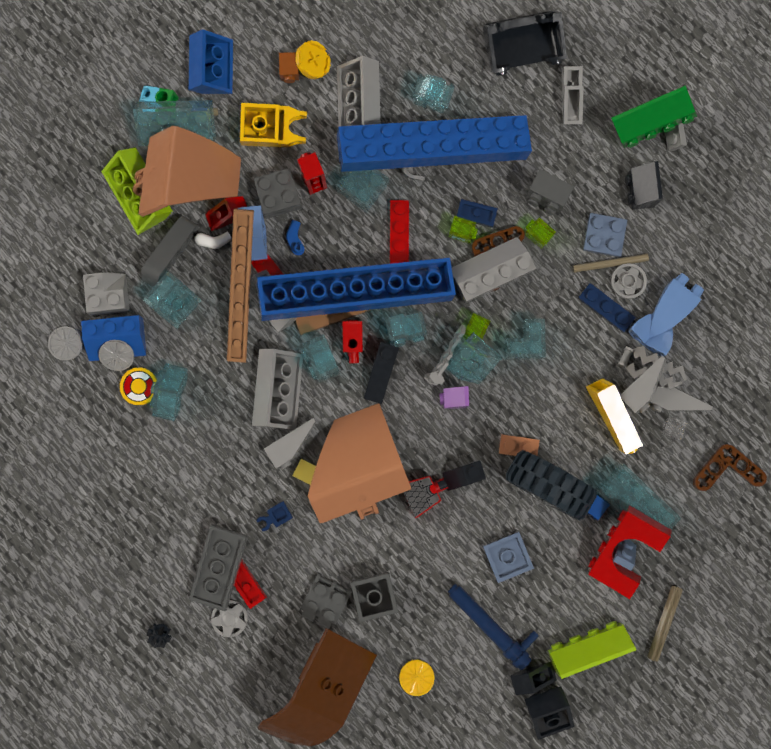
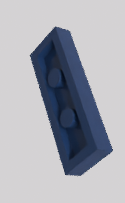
(606, 307)

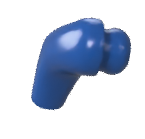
(293, 239)

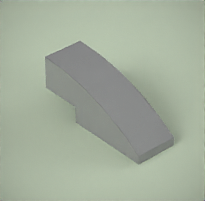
(572, 94)

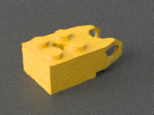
(276, 128)

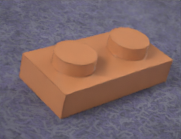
(512, 445)

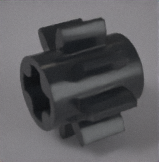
(159, 635)

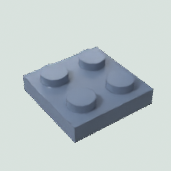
(605, 235)
(508, 557)

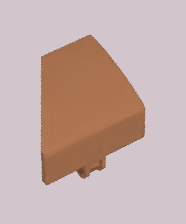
(356, 467)

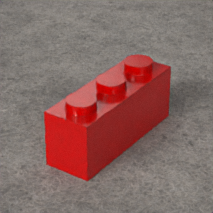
(312, 172)

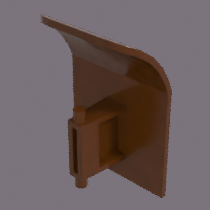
(324, 692)

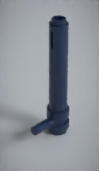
(510, 648)

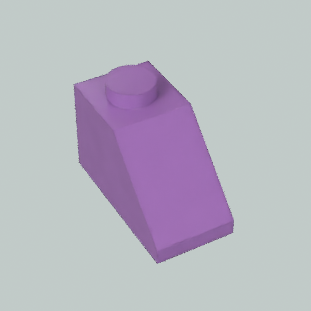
(455, 397)

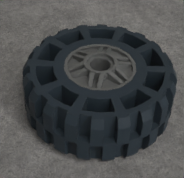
(551, 485)

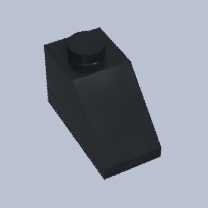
(464, 475)
(533, 679)

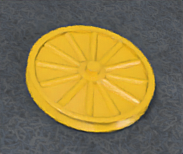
(416, 677)

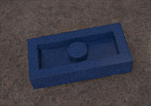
(478, 213)

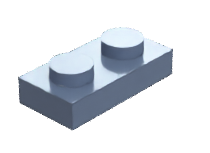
(625, 554)

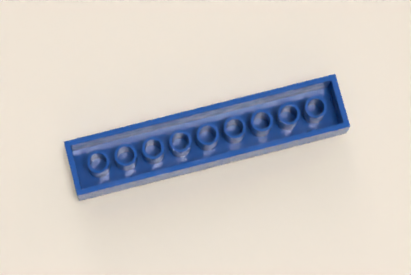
(433, 143)
(355, 289)

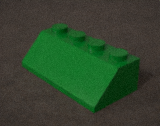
(654, 117)

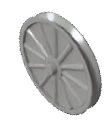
(65, 343)
(116, 355)

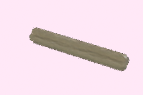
(664, 623)

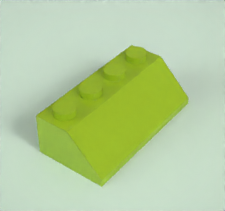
(120, 177)
(591, 649)

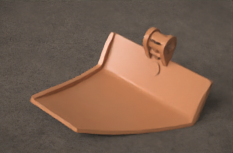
(185, 170)

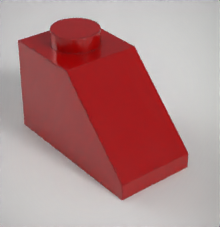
(222, 213)

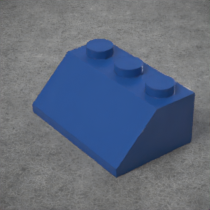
(210, 63)
(127, 329)

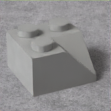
(106, 293)

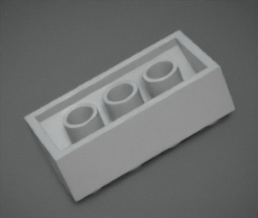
(358, 92)
(492, 269)
(277, 389)

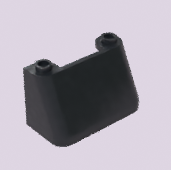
(525, 41)

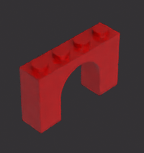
(631, 525)

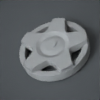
(628, 281)
(230, 619)

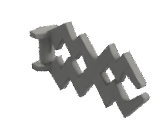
(640, 352)
(436, 376)

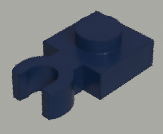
(278, 515)

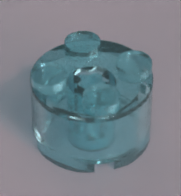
(433, 92)

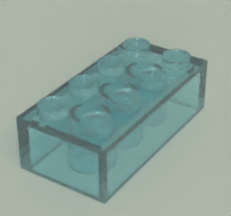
(157, 116)
(626, 489)

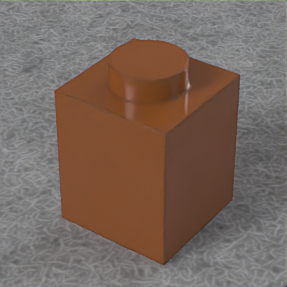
(288, 68)

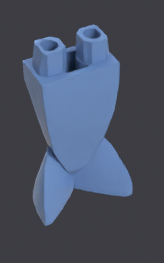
(673, 306)

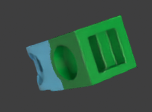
(155, 94)

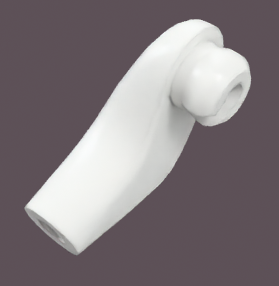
(212, 242)

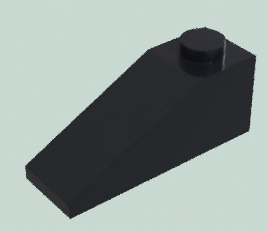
(381, 373)

